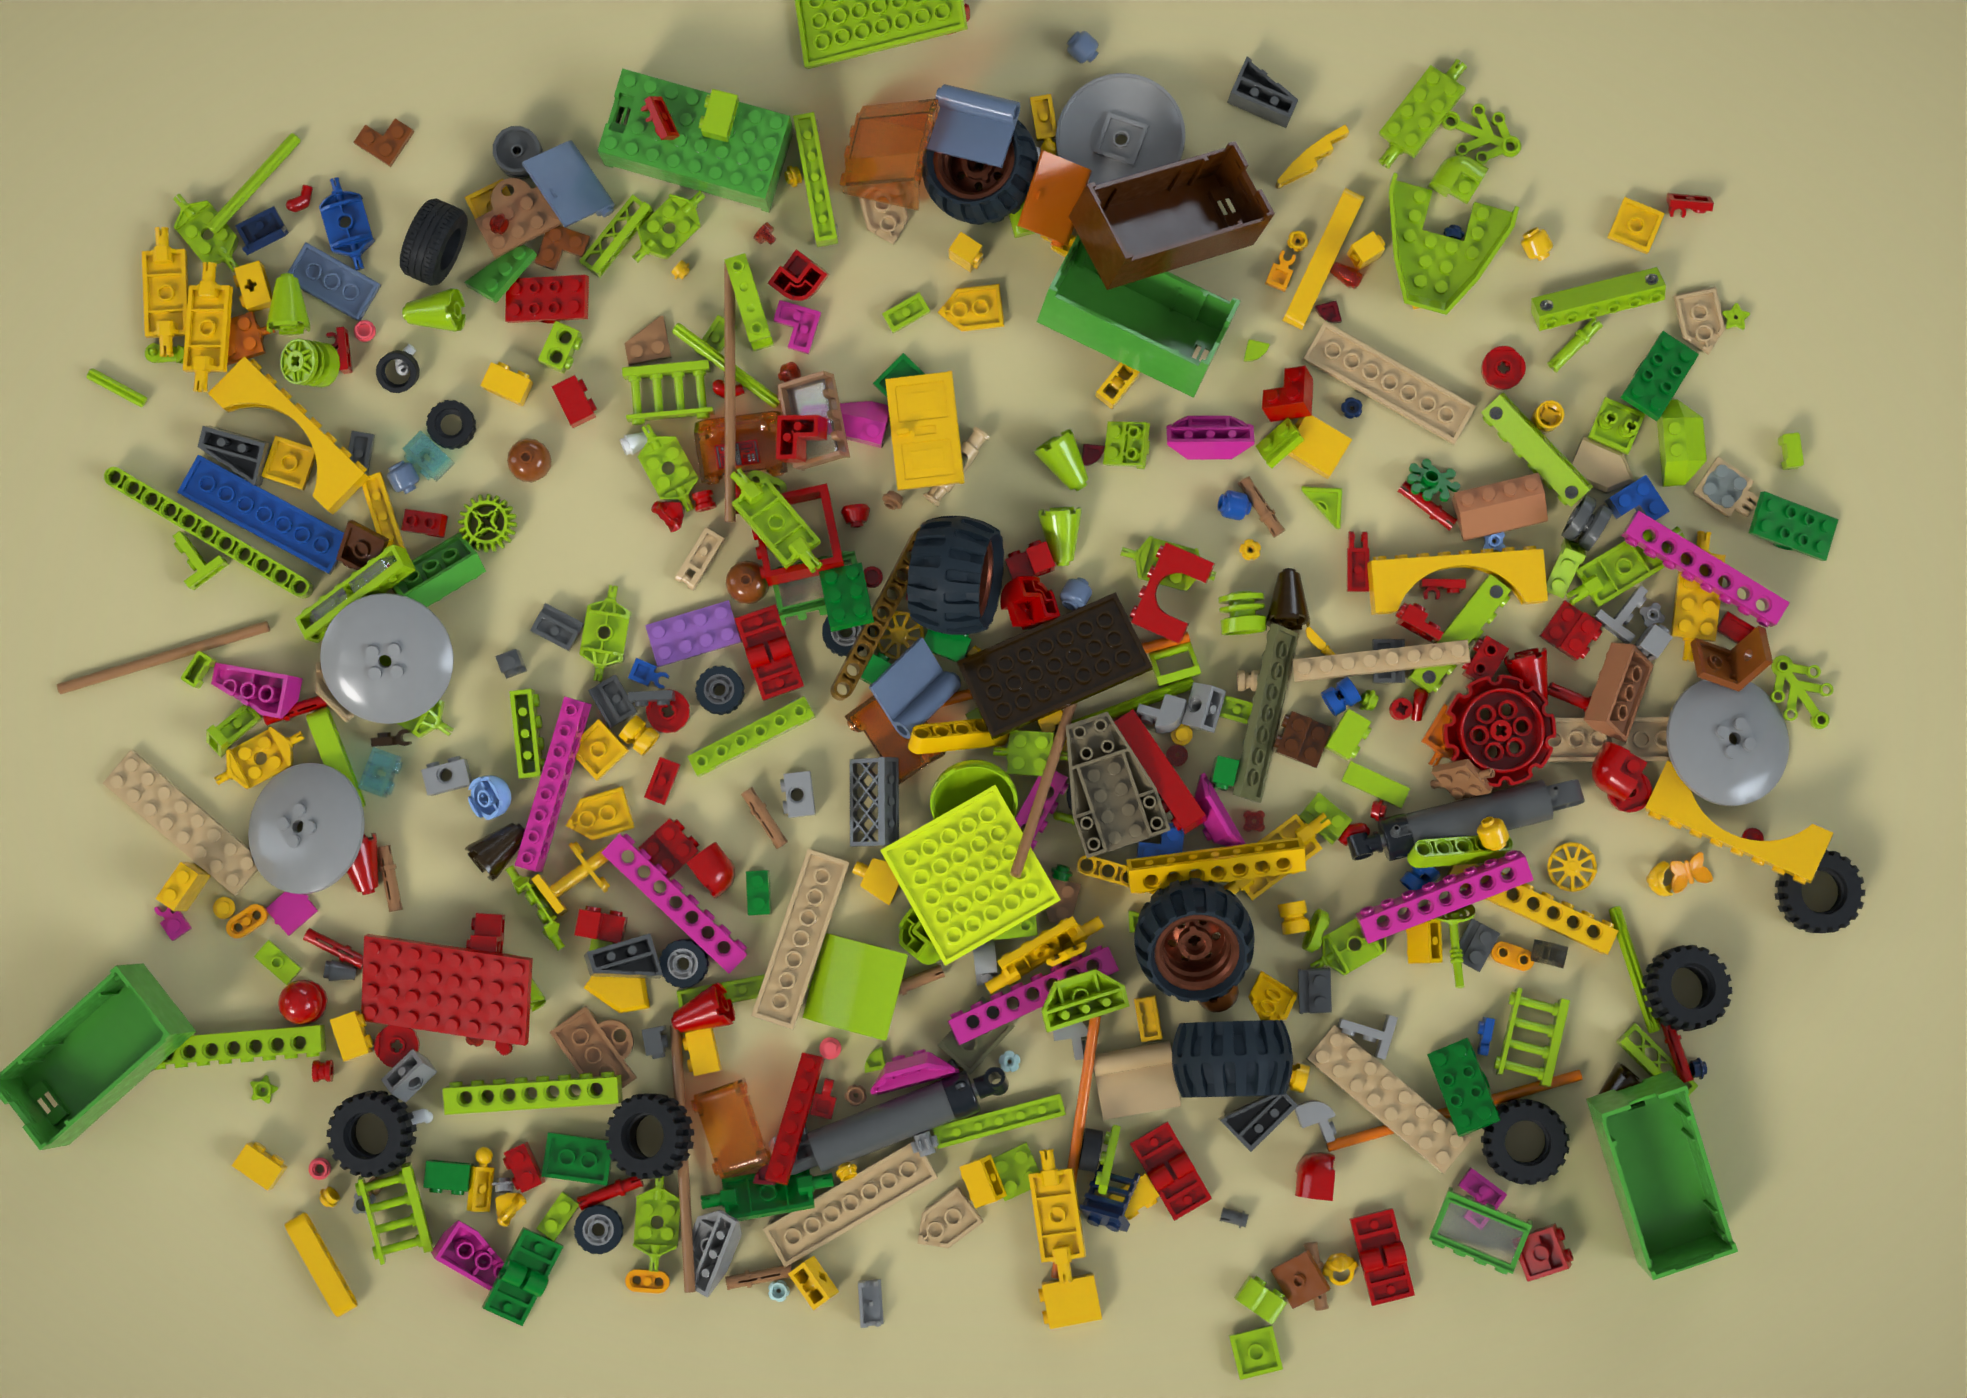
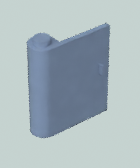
(973, 125)
(568, 184)
(914, 688)

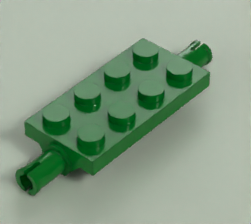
(751, 1201)

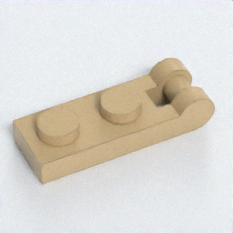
(700, 558)

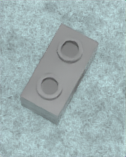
(1653, 641)
(1203, 707)
(460, 777)
(806, 805)
(409, 1075)

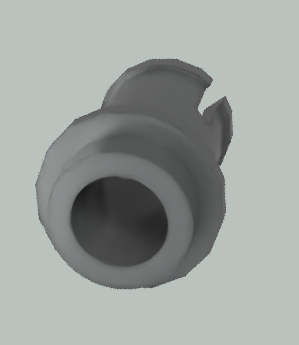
(1234, 1217)

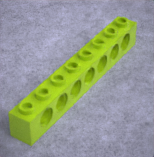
(313, 1035)
(456, 1104)

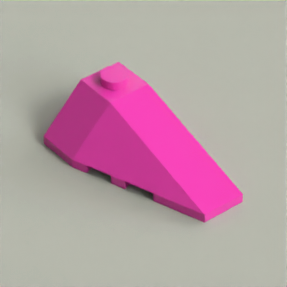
(865, 422)
(263, 691)
(468, 1254)

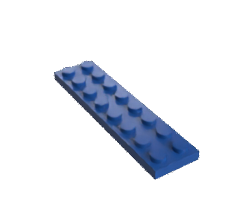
(262, 514)

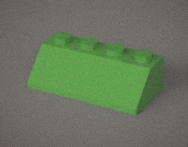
(441, 571)

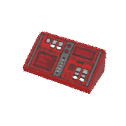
(746, 453)

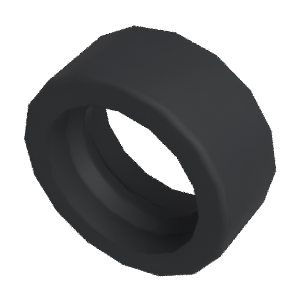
(384, 381)
(1090, 1150)

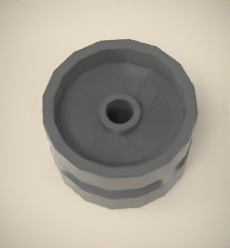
(511, 141)
(1589, 524)

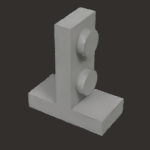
(1614, 625)
(1372, 1034)

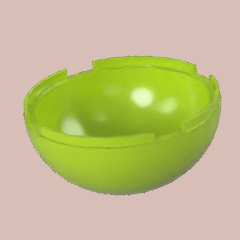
(967, 780)

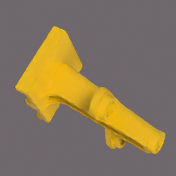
(588, 867)

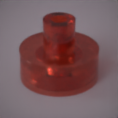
(765, 234)
(789, 372)
(1177, 761)

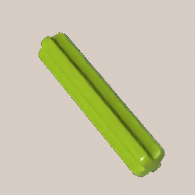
(116, 387)

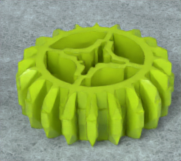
(480, 530)

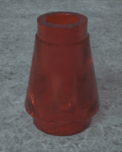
(1347, 275)

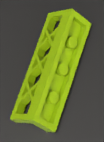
(620, 240)
(1640, 1057)

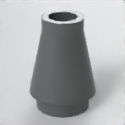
(339, 971)

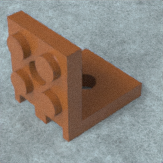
(1733, 667)

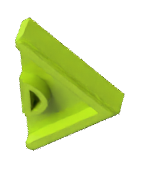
(1327, 501)

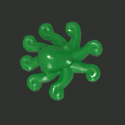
(1431, 481)

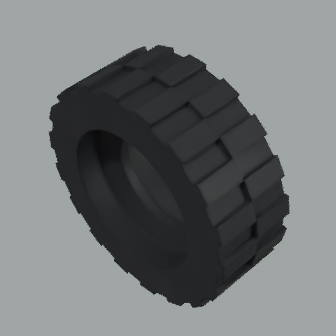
(434, 424)

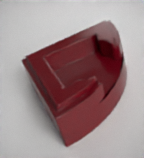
(1329, 312)
(1091, 453)
(760, 1177)

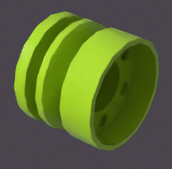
(310, 363)
(1242, 613)

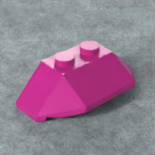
(1210, 437)
(1219, 824)
(911, 1071)

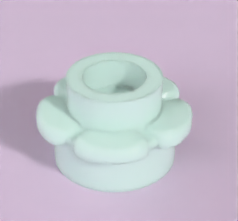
(1005, 1066)
(774, 1295)

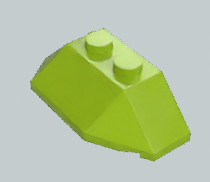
(1680, 444)
(1082, 999)

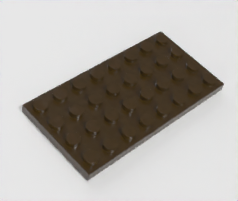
(1054, 665)

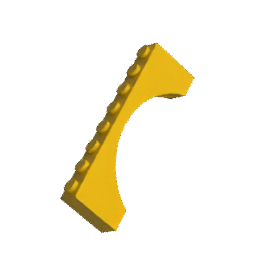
(336, 473)
(1519, 570)
(1792, 855)

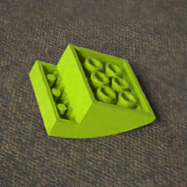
(855, 986)

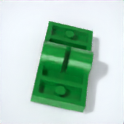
(1659, 376)
(1793, 526)
(1464, 1087)
(523, 1276)

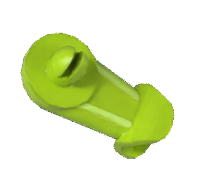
(153, 350)

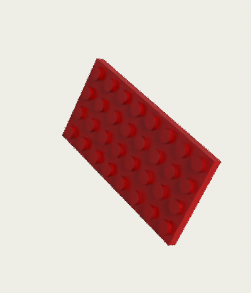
(446, 989)

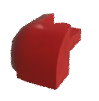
(798, 278)
(1028, 602)
(1616, 770)
(713, 869)
(1316, 1176)

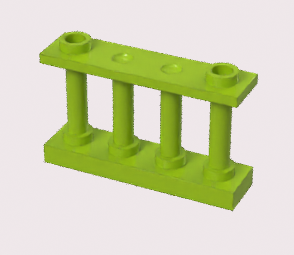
(749, 302)
(656, 374)
(1549, 1052)
(416, 1218)

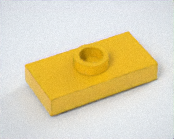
(1148, 1018)

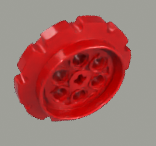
(1525, 705)

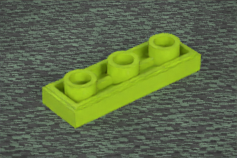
(1107, 1159)

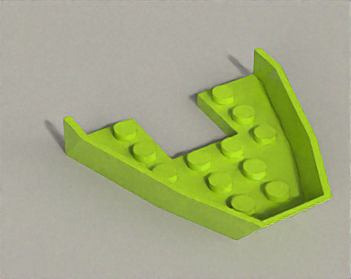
(1438, 268)

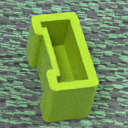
(1791, 451)
(197, 669)

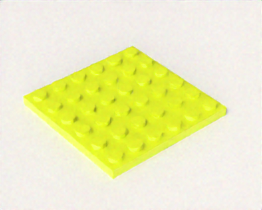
(961, 876)

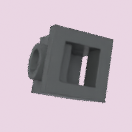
(511, 663)
(655, 1041)

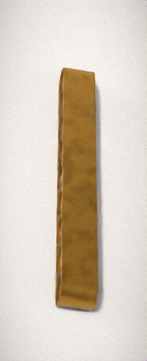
(879, 624)

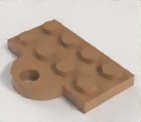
(527, 215)
(593, 1046)

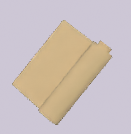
(1136, 1080)

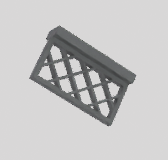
(886, 801)

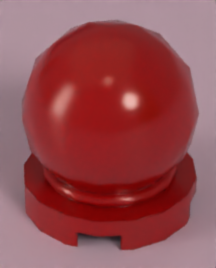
(302, 1002)

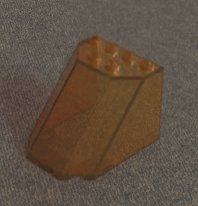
(886, 151)

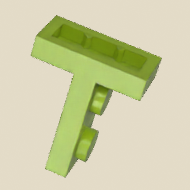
(196, 562)
(1565, 568)
(231, 729)

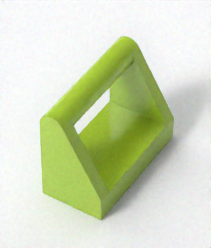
(1178, 675)

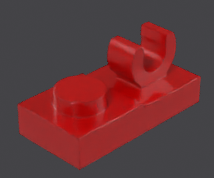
(660, 117)
(1697, 203)
(343, 346)
(1452, 586)

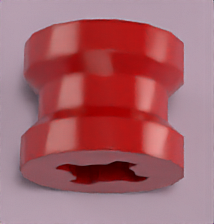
(704, 500)
(1396, 710)
(322, 1070)

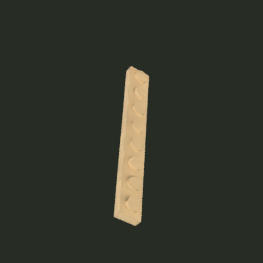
(1381, 661)

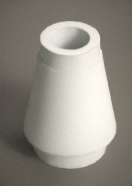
(633, 442)

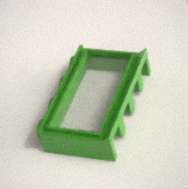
(804, 594)
(1480, 1232)

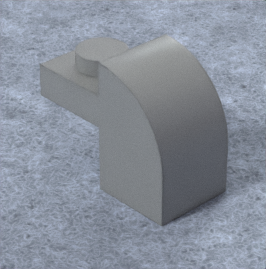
(1167, 717)
(985, 962)
(1075, 1033)
(1317, 1112)

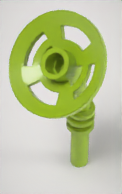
(1453, 919)

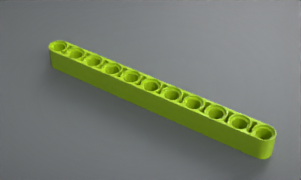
(198, 530)

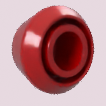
(855, 514)

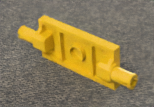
(165, 291)
(207, 327)
(1695, 609)
(1289, 829)
(1036, 952)
(1057, 1215)

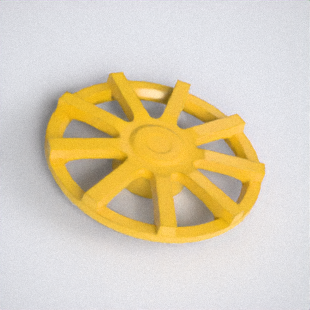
(899, 635)
(1572, 867)

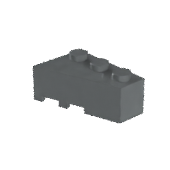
(1261, 95)
(239, 452)
(625, 959)
(1258, 1119)

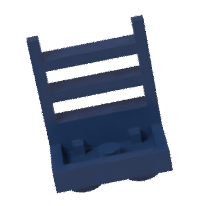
(261, 230)
(1106, 1211)

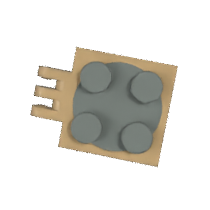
(1726, 489)

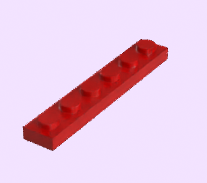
(794, 1118)

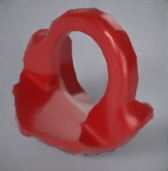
(669, 512)

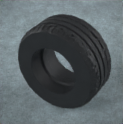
(433, 242)

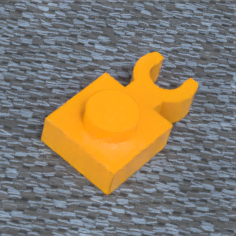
(1280, 274)

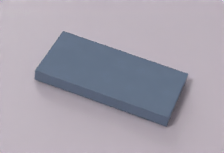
(334, 282)

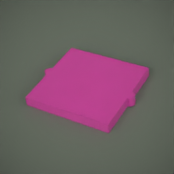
(291, 911)

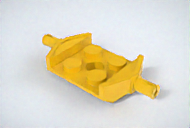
(242, 758)

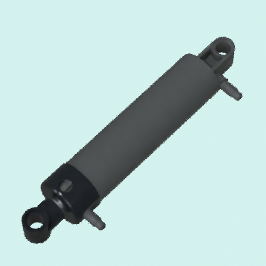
(1515, 805)
(896, 1119)

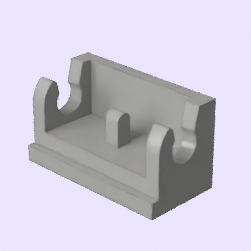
(870, 1303)

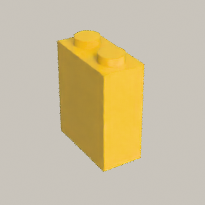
(1321, 445)
(183, 886)
(1070, 1302)

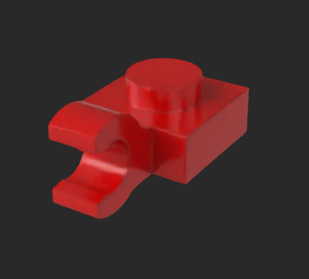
(823, 1102)

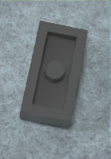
(361, 448)

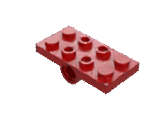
(547, 299)
(769, 652)
(1170, 1171)
(1382, 1257)

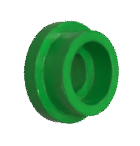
(1061, 872)

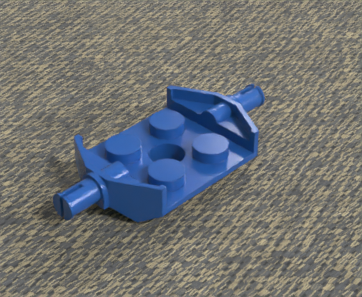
(357, 236)

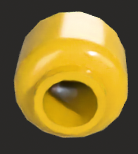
(1536, 244)
(1493, 833)

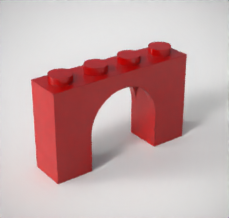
(1148, 612)

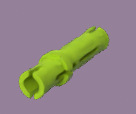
(1581, 337)

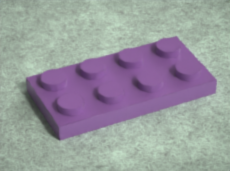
(693, 633)

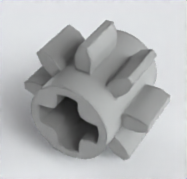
(924, 1144)

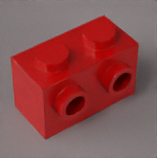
(574, 401)
(1485, 659)
(524, 1167)

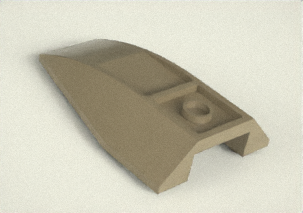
(1110, 788)

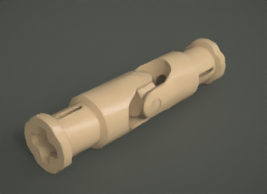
(970, 450)

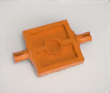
(245, 338)
(1434, 737)

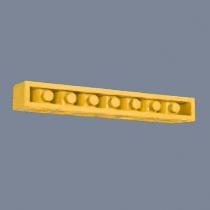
(1225, 857)
(1605, 932)

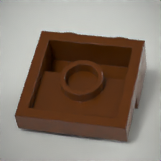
(360, 545)
(1302, 739)

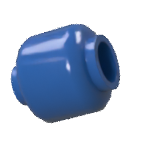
(1234, 505)

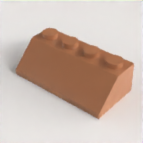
(1500, 507)
(1618, 691)

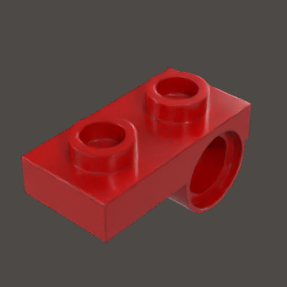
(424, 523)

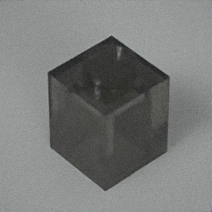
(1549, 953)

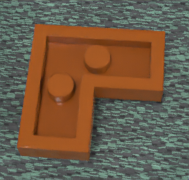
(385, 147)
(557, 241)

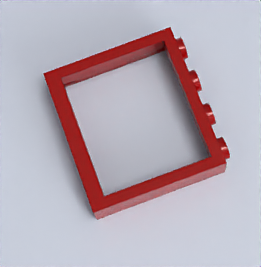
(801, 571)

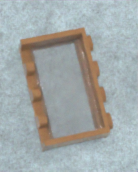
(816, 396)

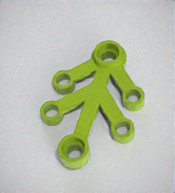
(1484, 135)
(1799, 689)

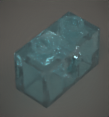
(422, 445)
(383, 761)

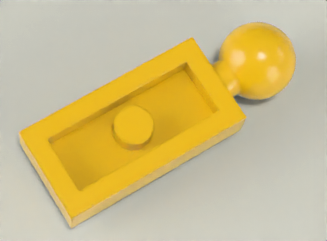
(1044, 121)
(481, 1182)

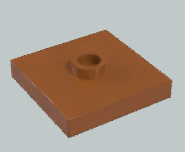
(1300, 1279)

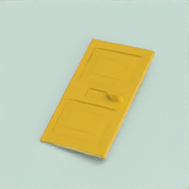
(924, 431)

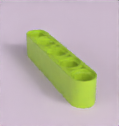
(330, 745)
(1452, 852)

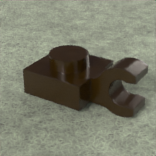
(386, 739)

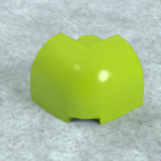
(1458, 177)
(915, 939)

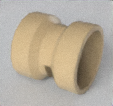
(1247, 680)

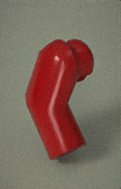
(302, 201)
(719, 388)
(1420, 700)
(1351, 830)

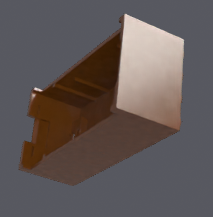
(1170, 216)

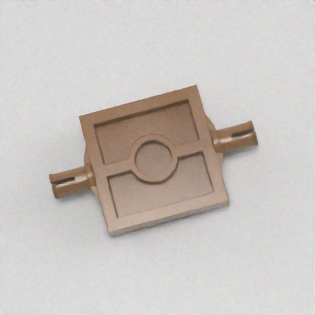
(1462, 779)

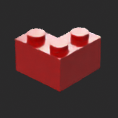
(1293, 399)
(793, 434)
(1033, 562)
(599, 925)
(487, 933)

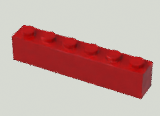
(1171, 789)

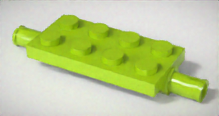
(1422, 112)
(775, 522)
(1616, 571)

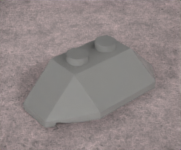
(713, 1248)

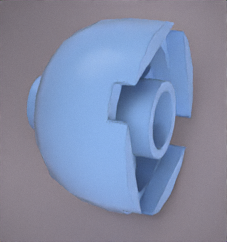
(489, 797)

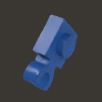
(645, 673)
(1485, 1029)

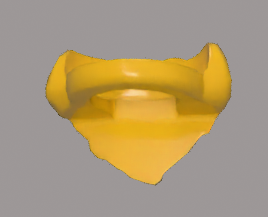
(1656, 877)
(507, 1206)
(1339, 1262)

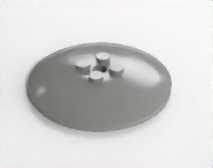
(1117, 107)
(394, 628)
(1707, 759)
(330, 833)

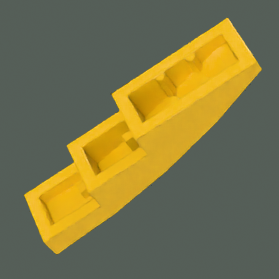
(1306, 162)

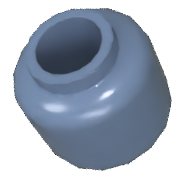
(1082, 47)
(402, 477)
(1075, 593)

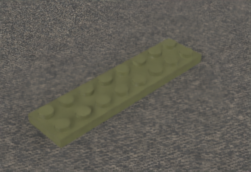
(1265, 713)

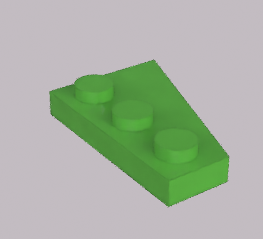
(502, 273)

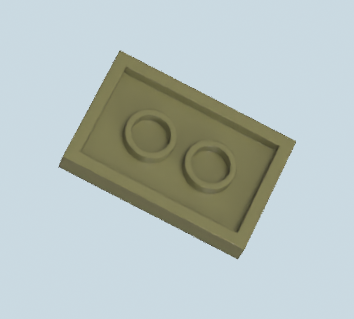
(972, 1053)

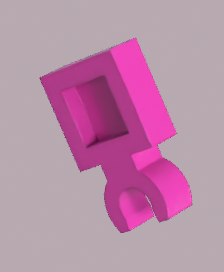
(174, 923)

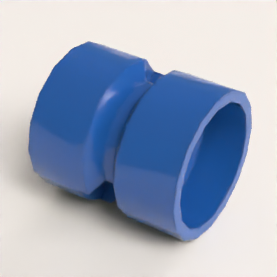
(1348, 693)
(1412, 879)

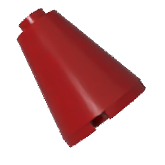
(1530, 667)
(365, 867)
(705, 1011)

